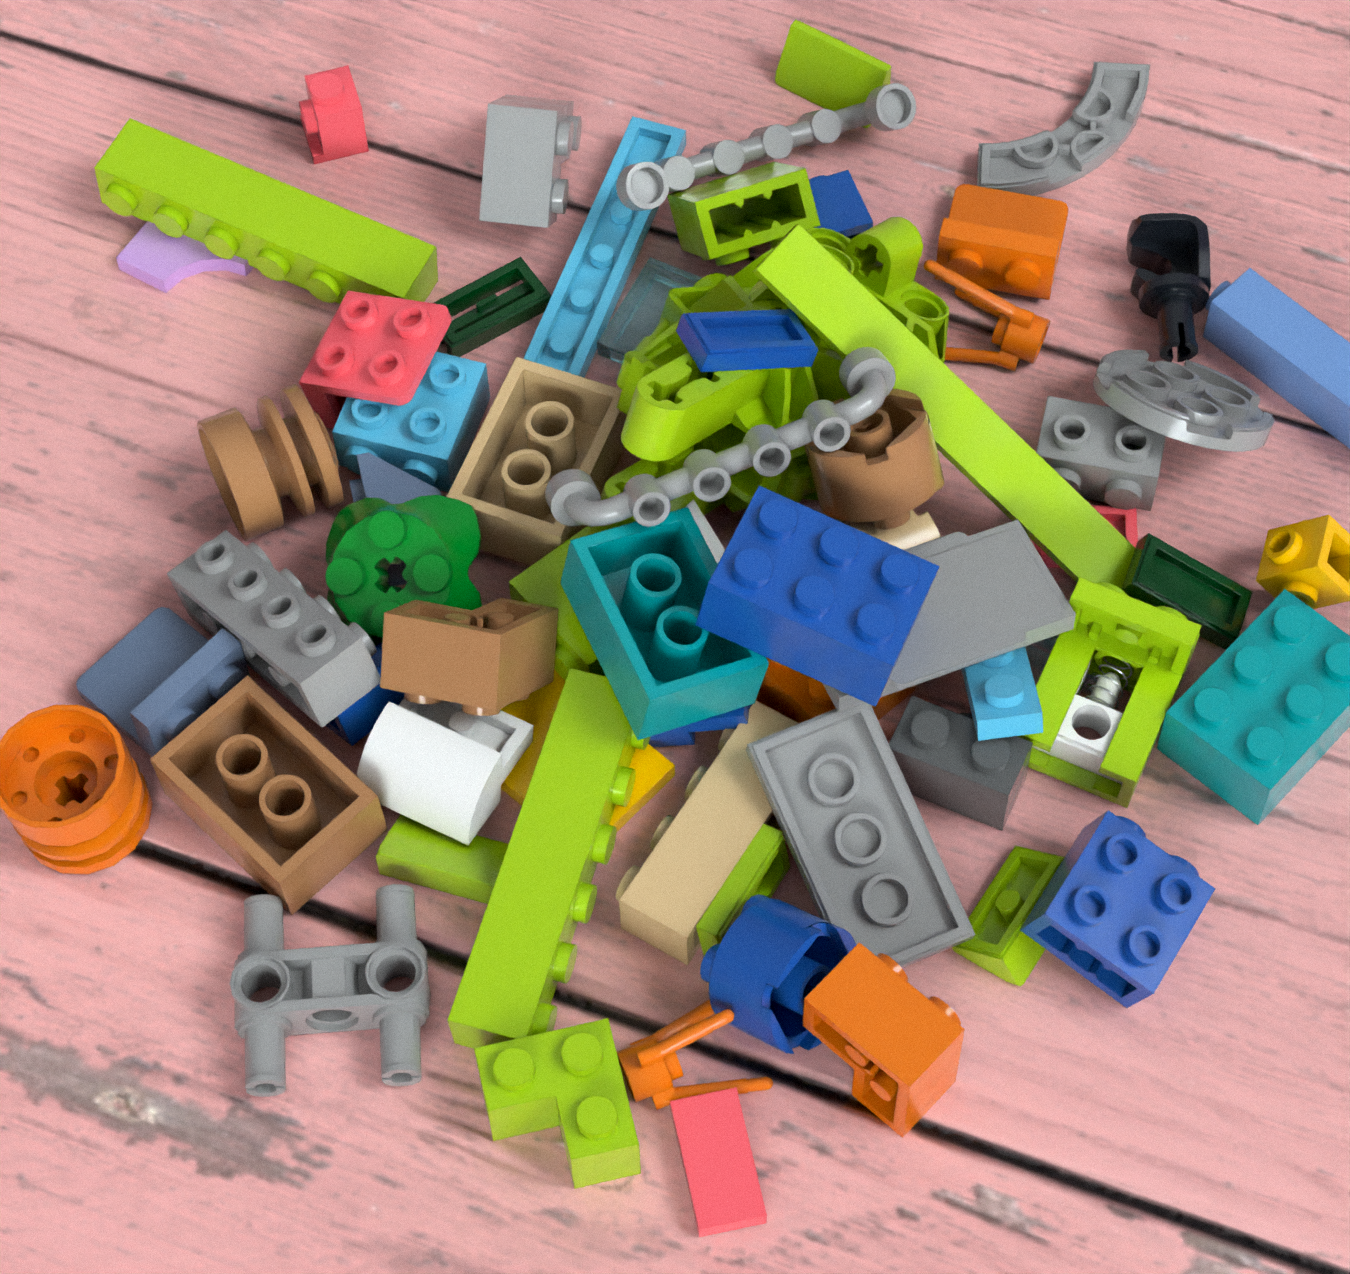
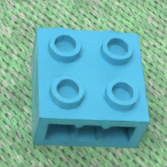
(429, 432)

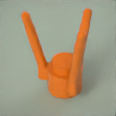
(1016, 331)
(653, 1063)

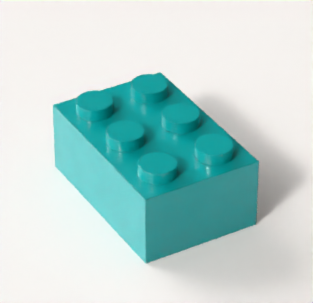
(639, 608)
(1264, 708)

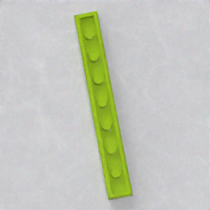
(961, 423)

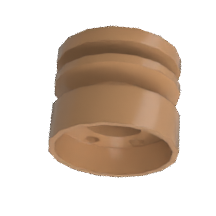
(271, 462)

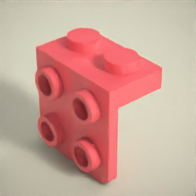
(373, 352)

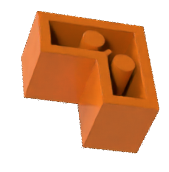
(889, 1033)

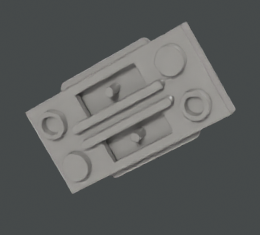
(982, 604)

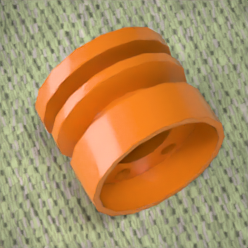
(68, 759)

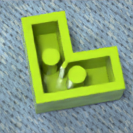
(567, 1082)

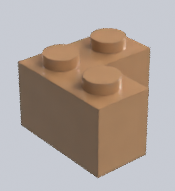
(467, 655)

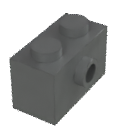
(953, 768)

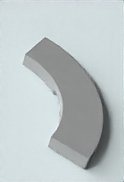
(1076, 147)

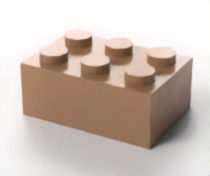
(269, 794)

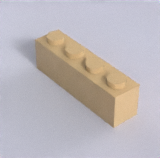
(701, 843)

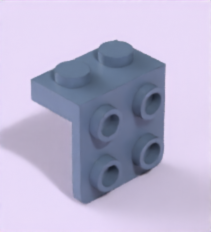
(162, 678)

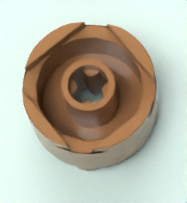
(882, 467)

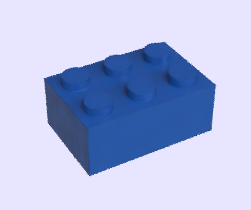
(816, 595)

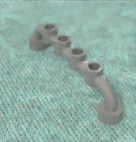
(648, 183)
(863, 374)

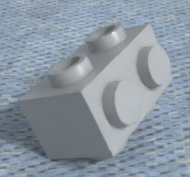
(1101, 453)

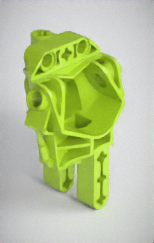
(684, 410)

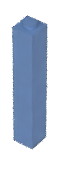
(1284, 349)

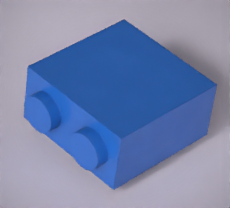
(1118, 908)

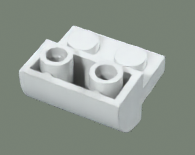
(442, 763)

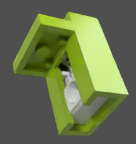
(1130, 650)

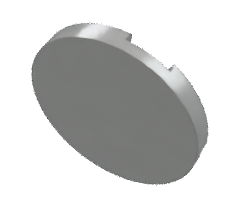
(1183, 401)

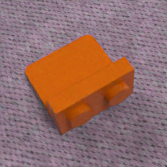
(1003, 240)

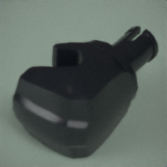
(1171, 276)

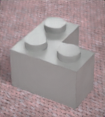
(524, 159)

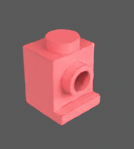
(332, 116)

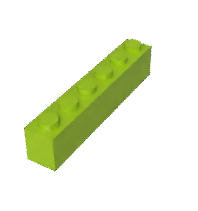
(260, 219)
(549, 869)

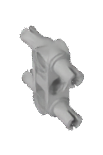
(330, 990)

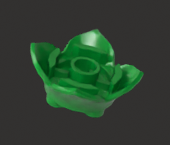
(429, 533)

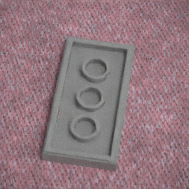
(860, 835)

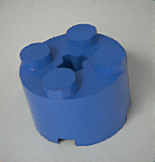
(769, 967)

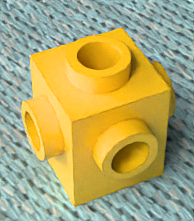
(1308, 562)

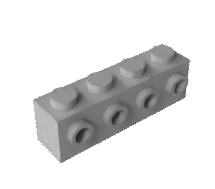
(282, 630)

